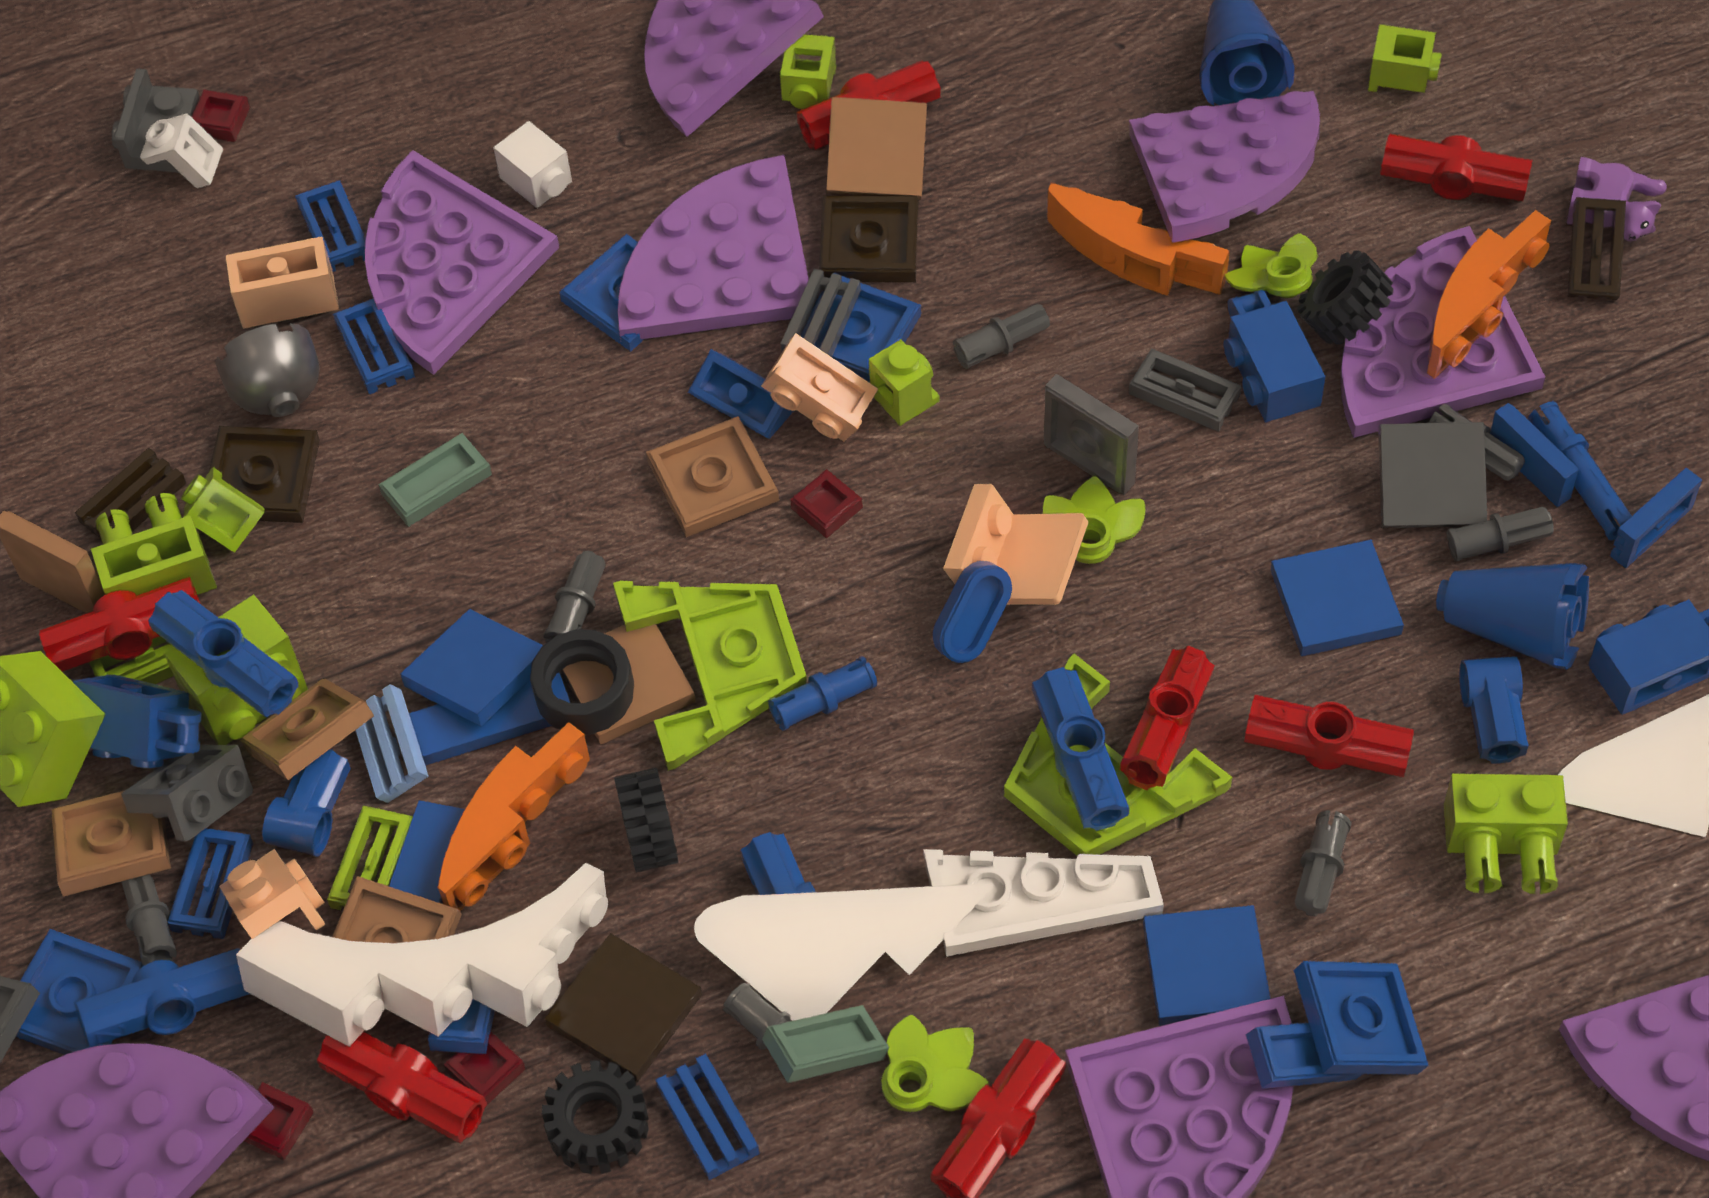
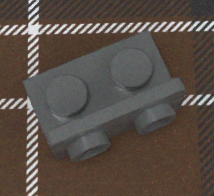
(142, 108)
(192, 789)

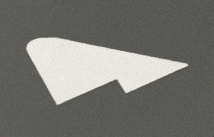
(1650, 772)
(816, 946)

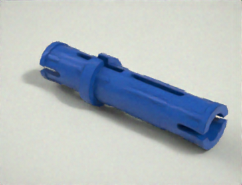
(1590, 480)

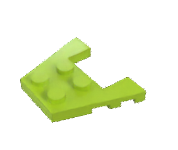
(737, 648)
(1045, 796)

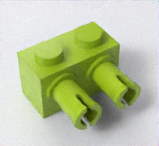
(153, 556)
(1506, 816)

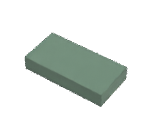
(435, 479)
(825, 1043)

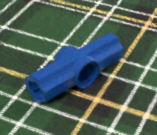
(242, 669)
(1087, 773)
(160, 998)

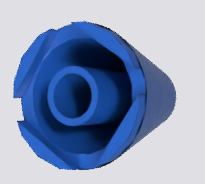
(1242, 55)
(1521, 608)

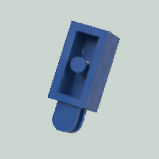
(1272, 357)
(1652, 655)
(141, 720)

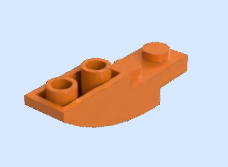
(1117, 241)
(1477, 288)
(493, 826)

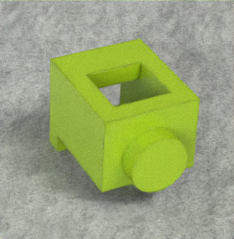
(1403, 59)
(808, 81)
(909, 377)

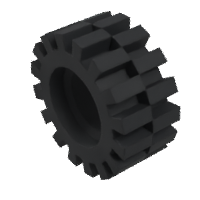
(1345, 297)
(646, 819)
(588, 1086)

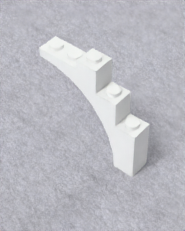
(428, 982)

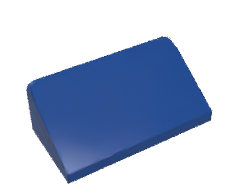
(738, 393)

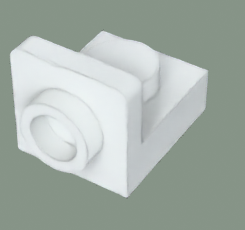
(185, 147)

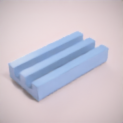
(382, 750)

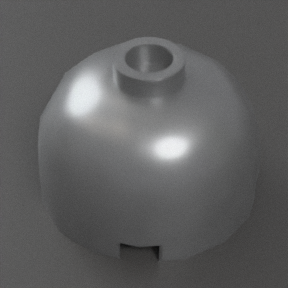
(270, 369)

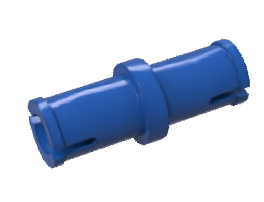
(822, 693)

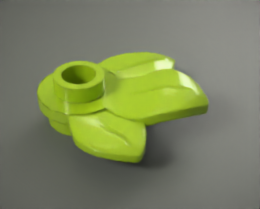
(1279, 273)
(1107, 521)
(935, 1062)

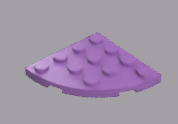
(713, 48)
(1225, 159)
(718, 257)
(445, 258)
(1387, 364)
(1653, 1060)
(1182, 1106)
(125, 1122)

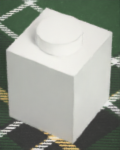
(533, 164)

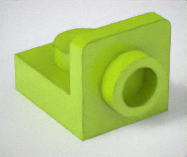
(220, 509)

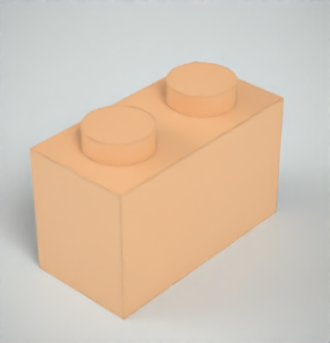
(282, 282)

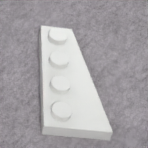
(1043, 895)

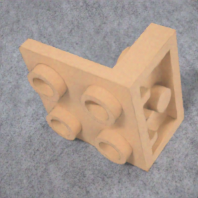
(1031, 548)

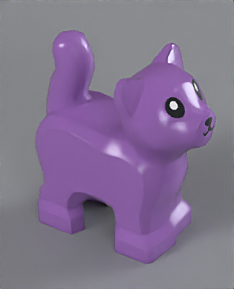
(1616, 183)

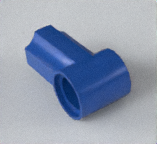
(1494, 693)
(304, 814)
(773, 866)

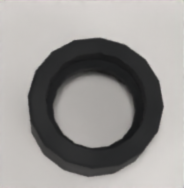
(576, 647)

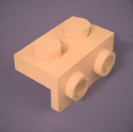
(819, 389)
(268, 891)

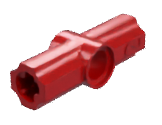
(910, 84)
(1456, 167)
(113, 628)
(1167, 718)
(1298, 730)
(404, 1084)
(998, 1120)

